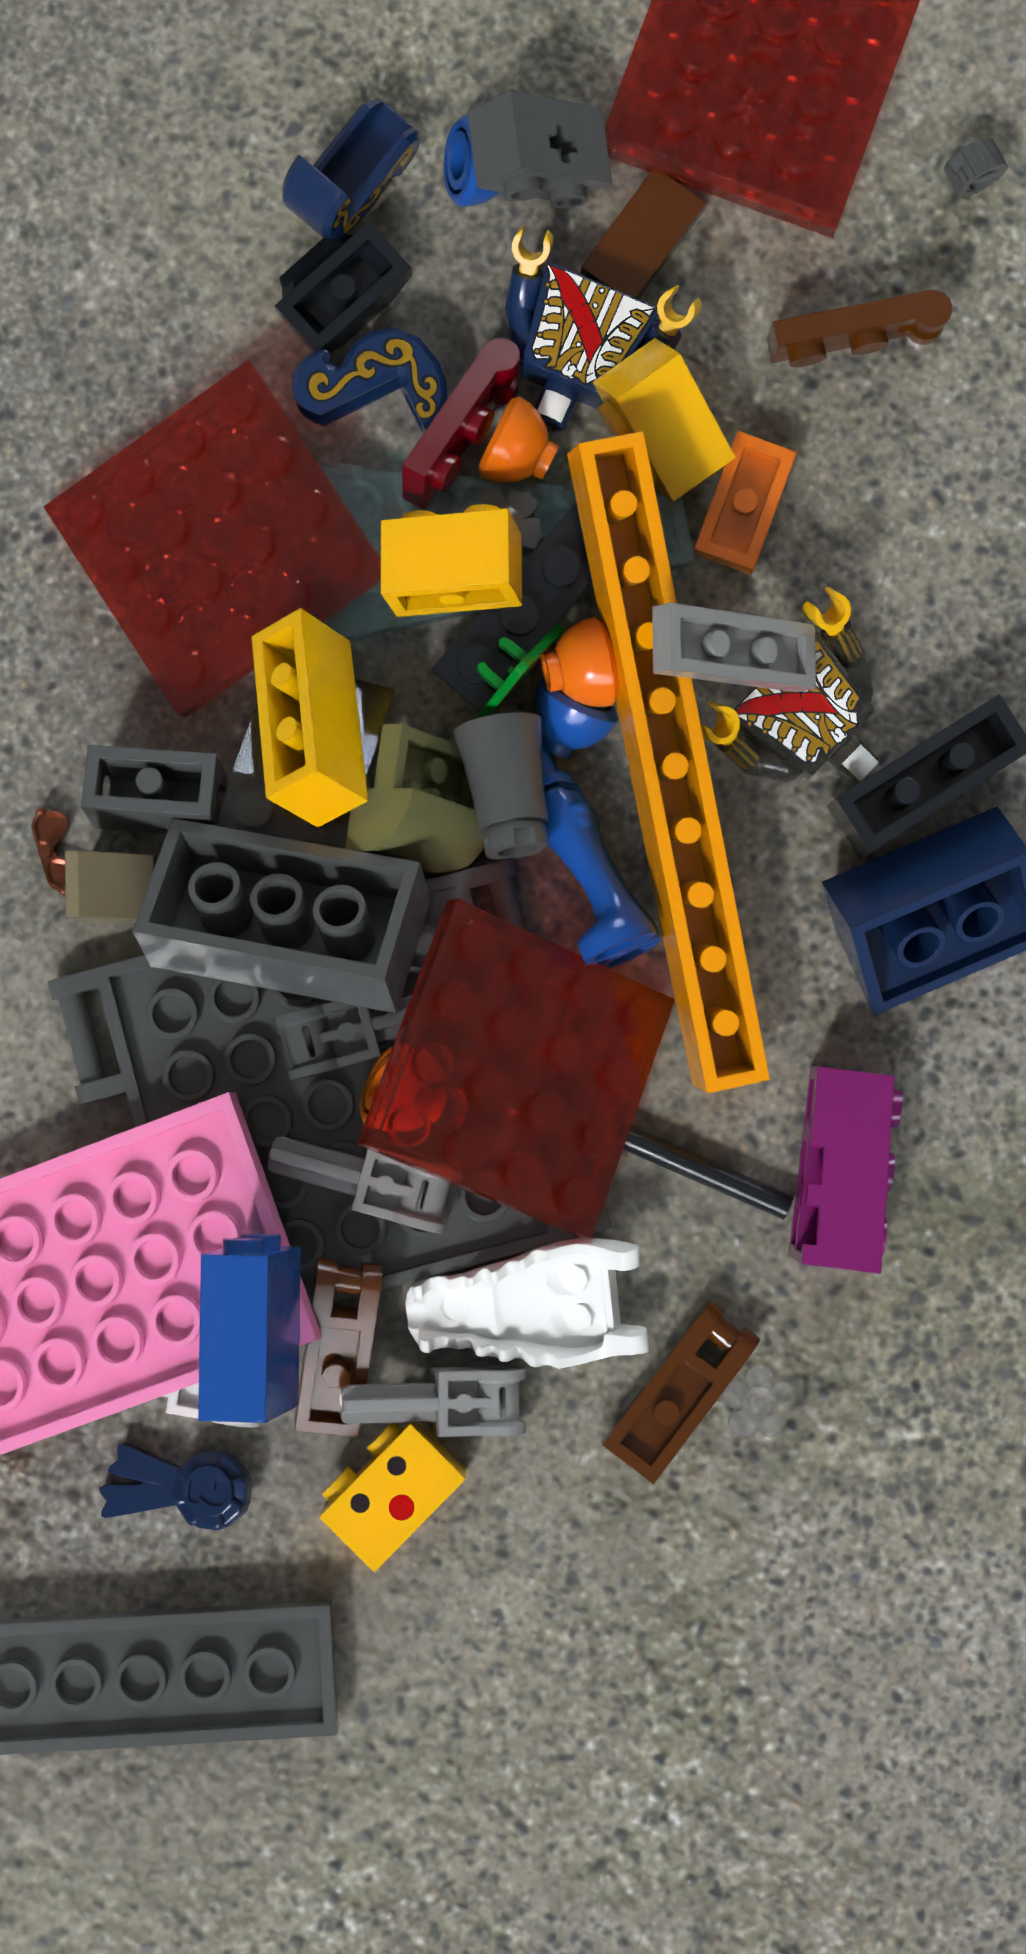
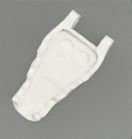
(540, 1306)

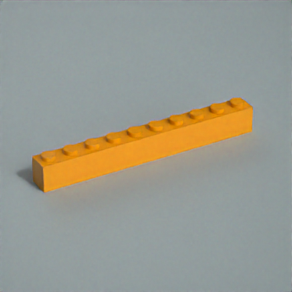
(668, 768)

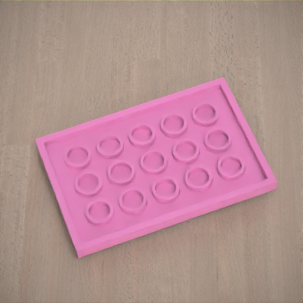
(110, 1266)

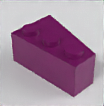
(845, 1170)

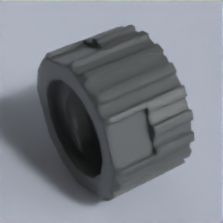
(975, 167)

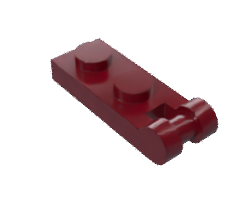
(461, 421)

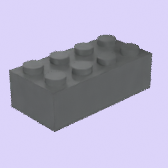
(283, 914)

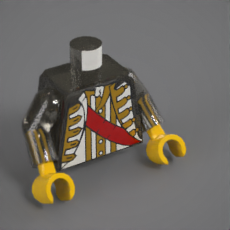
(796, 732)

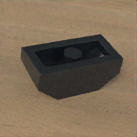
(341, 287)

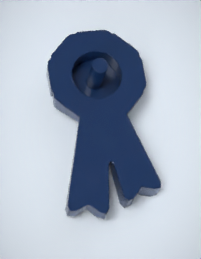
(207, 1489)

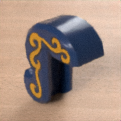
(351, 171)
(372, 369)

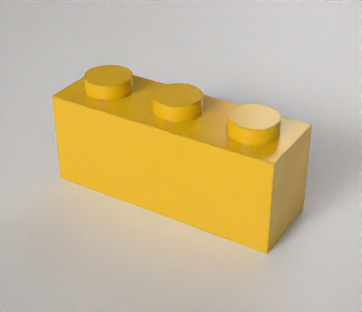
(308, 719)

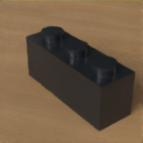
(929, 776)

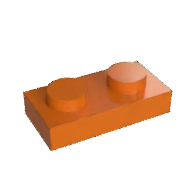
(744, 503)

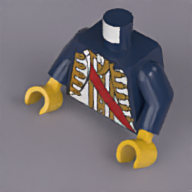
(577, 329)

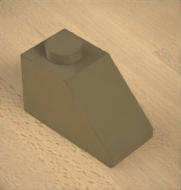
(106, 885)

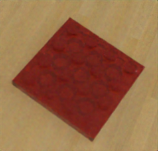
(759, 99)
(214, 536)
(517, 1070)

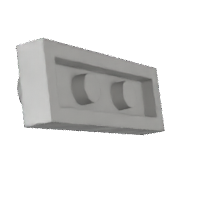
(733, 648)

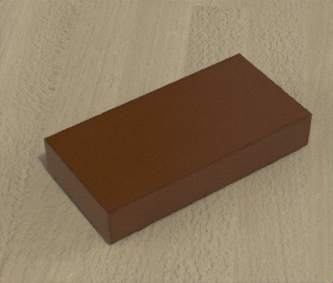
(644, 235)

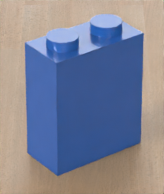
(249, 1330)

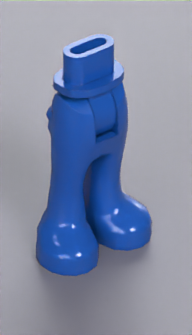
(620, 924)

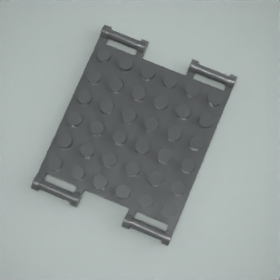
(204, 1036)

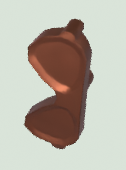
(49, 831)

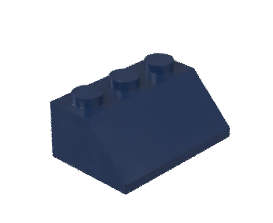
(932, 909)

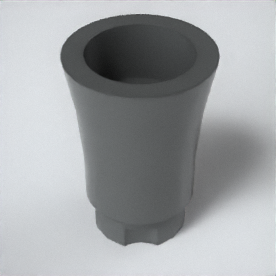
(506, 782)

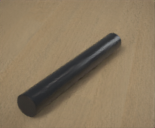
(708, 1173)

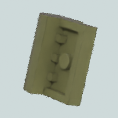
(418, 804)

